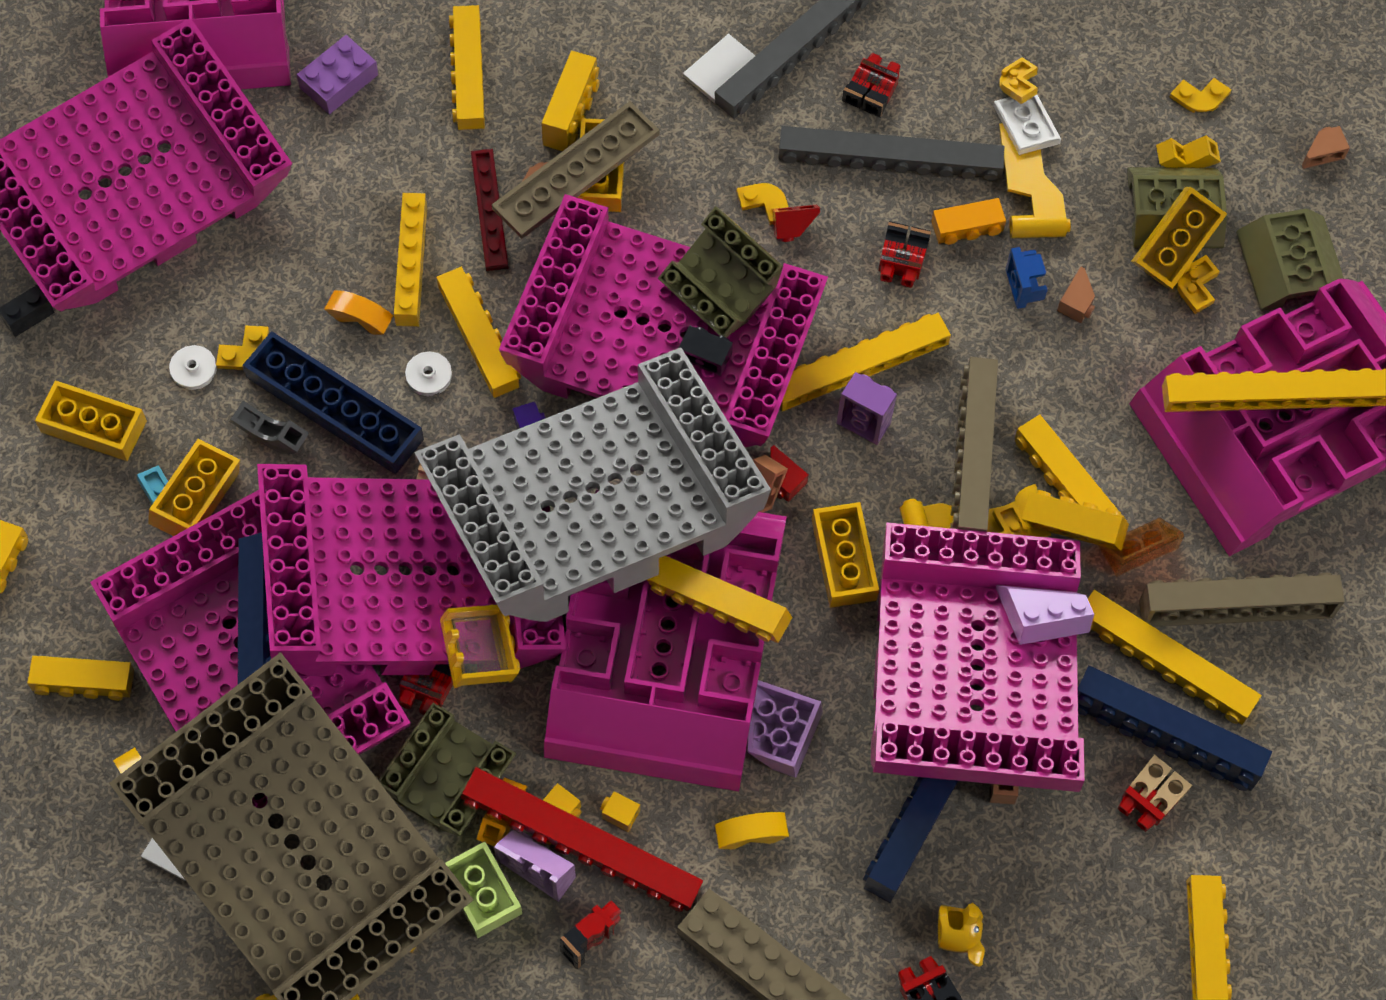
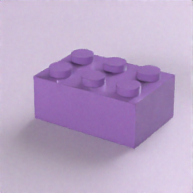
(337, 74)
(866, 407)

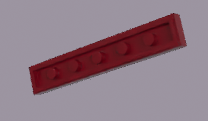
(490, 223)

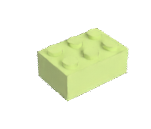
(486, 884)

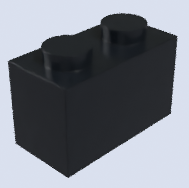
(26, 310)
(706, 349)

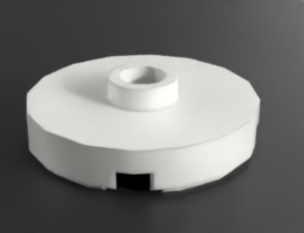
(194, 377)
(431, 383)

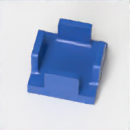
(1022, 272)

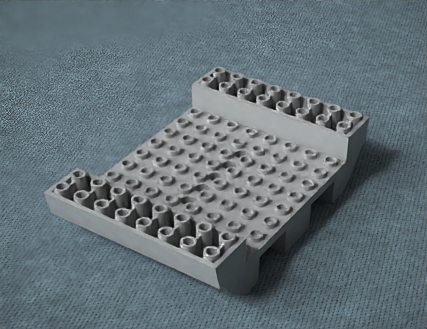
(692, 490)

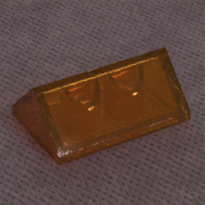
(1143, 546)

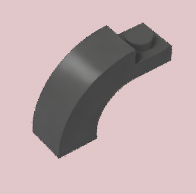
(277, 435)

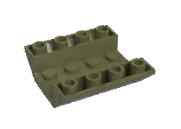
(1159, 187)
(1288, 256)
(723, 275)
(436, 767)

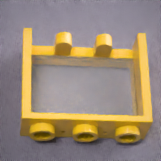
(479, 645)

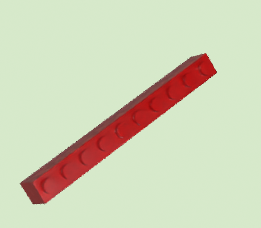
(581, 839)

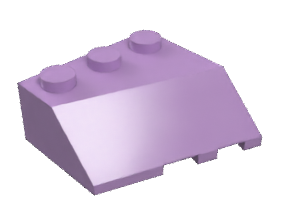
(1045, 613)
(782, 727)
(535, 863)

